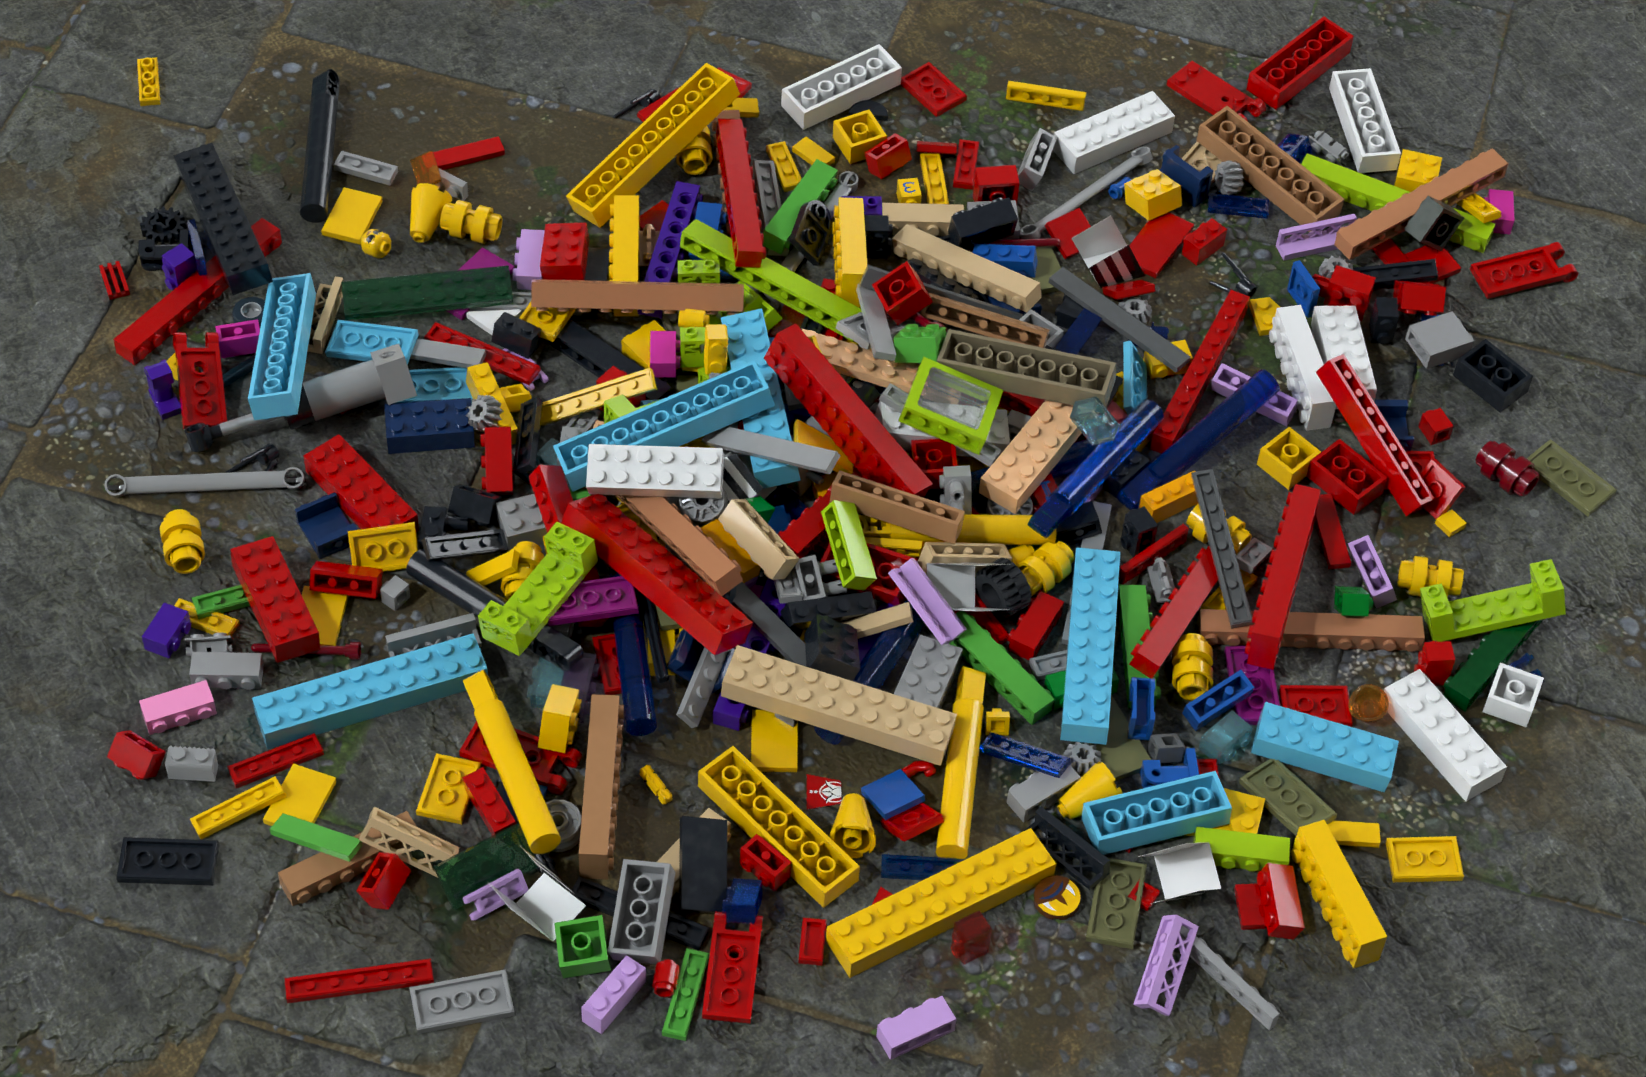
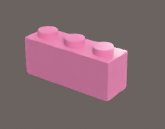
(178, 707)

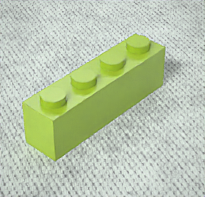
(848, 545)
(1244, 849)

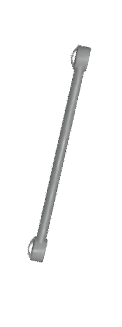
(1139, 157)
(794, 257)
(204, 482)

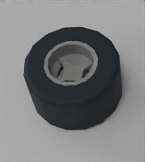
(248, 309)

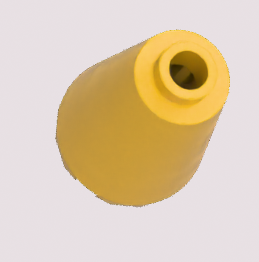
(426, 210)
(1093, 785)
(853, 827)

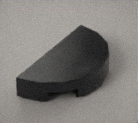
(876, 108)

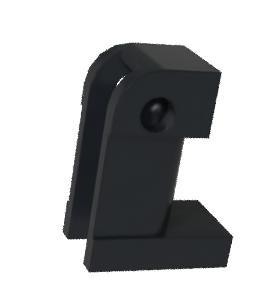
(150, 251)

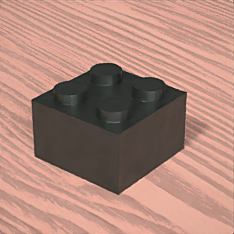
(1434, 223)

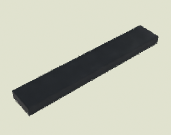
(604, 900)

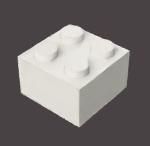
(1513, 695)

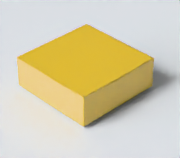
(1450, 523)

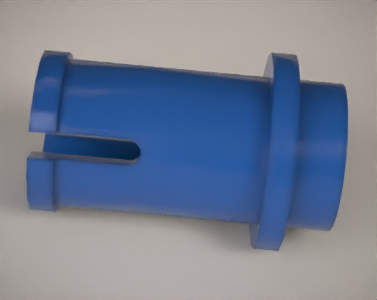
(1116, 190)

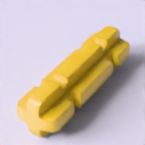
(656, 784)

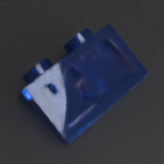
(1296, 146)

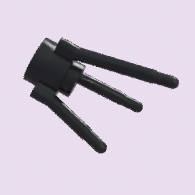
(644, 99)
(1244, 286)
(265, 455)

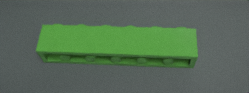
(813, 186)
(1133, 622)
(1003, 671)

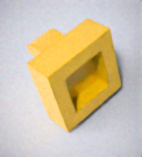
(997, 722)

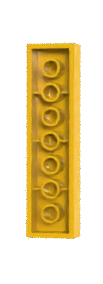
(764, 810)

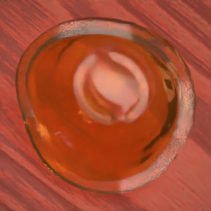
(1368, 703)

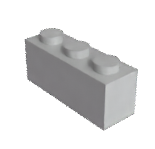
(1036, 159)
(227, 669)
(1039, 791)

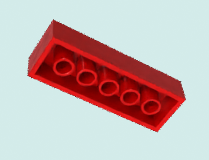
(1299, 63)
(357, 486)
(275, 599)

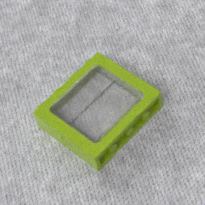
(951, 405)

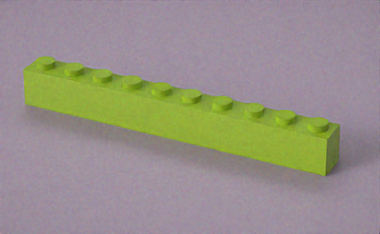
(1375, 194)
(769, 278)

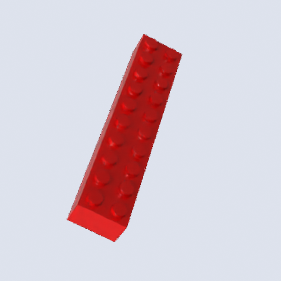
(843, 413)
(658, 574)
(1282, 577)

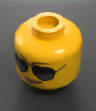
(376, 243)

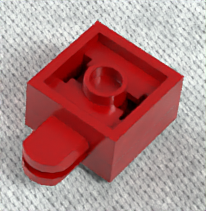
(1346, 288)

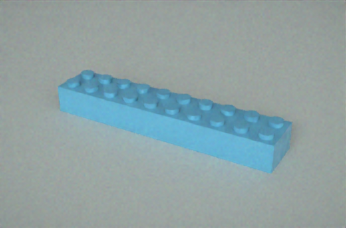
(750, 342)
(282, 347)
(673, 419)
(1090, 646)
(367, 691)

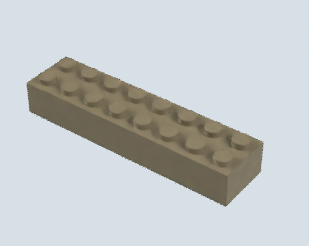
(1028, 368)

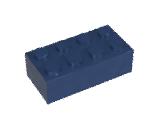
(428, 426)

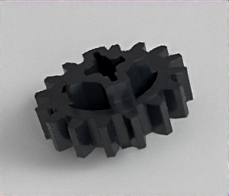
(163, 225)

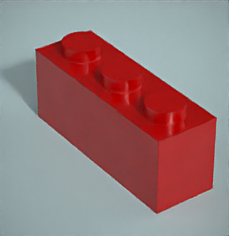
(497, 460)
(345, 579)
(1035, 625)
(488, 801)
(1280, 901)

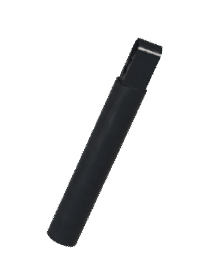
(320, 147)
(474, 597)

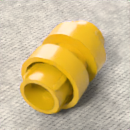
(697, 154)
(462, 219)
(1239, 535)
(182, 541)
(529, 558)
(1047, 566)
(1420, 574)
(1192, 666)

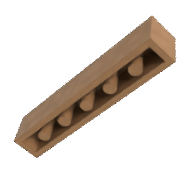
(984, 322)
(898, 507)
(325, 871)

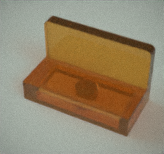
(426, 169)

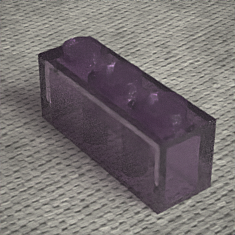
(582, 677)

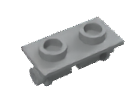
(1333, 153)
(1161, 580)
(217, 643)

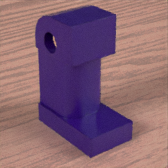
(160, 389)

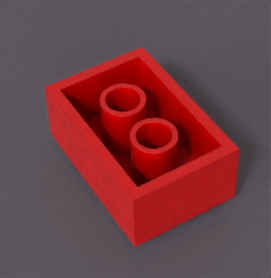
(564, 251)
(1415, 296)
(1346, 476)

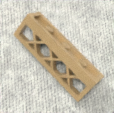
(328, 315)
(409, 835)

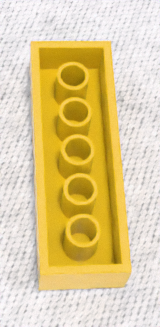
(624, 242)
(849, 247)
(1338, 894)

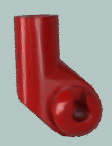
(918, 766)

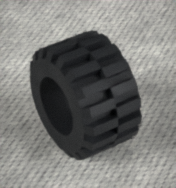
(1003, 588)

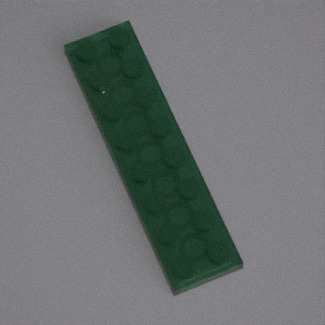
(427, 292)

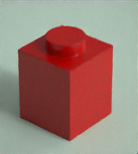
(1435, 426)

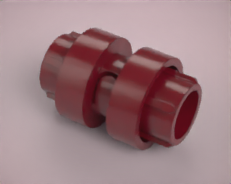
(1514, 474)

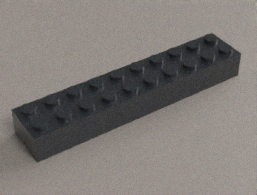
(223, 219)

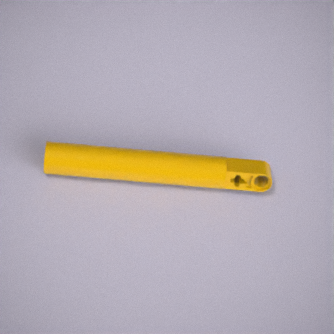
(975, 529)
(512, 765)
(961, 766)

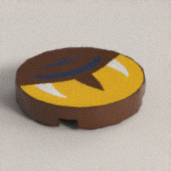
(1057, 897)

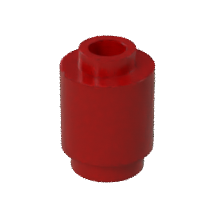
(665, 978)

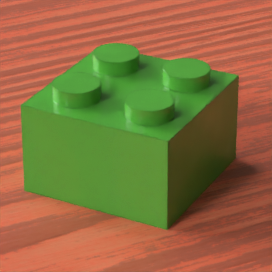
(918, 342)
(582, 946)

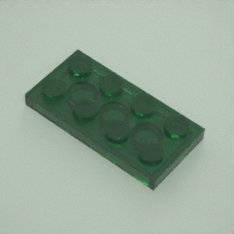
(484, 864)

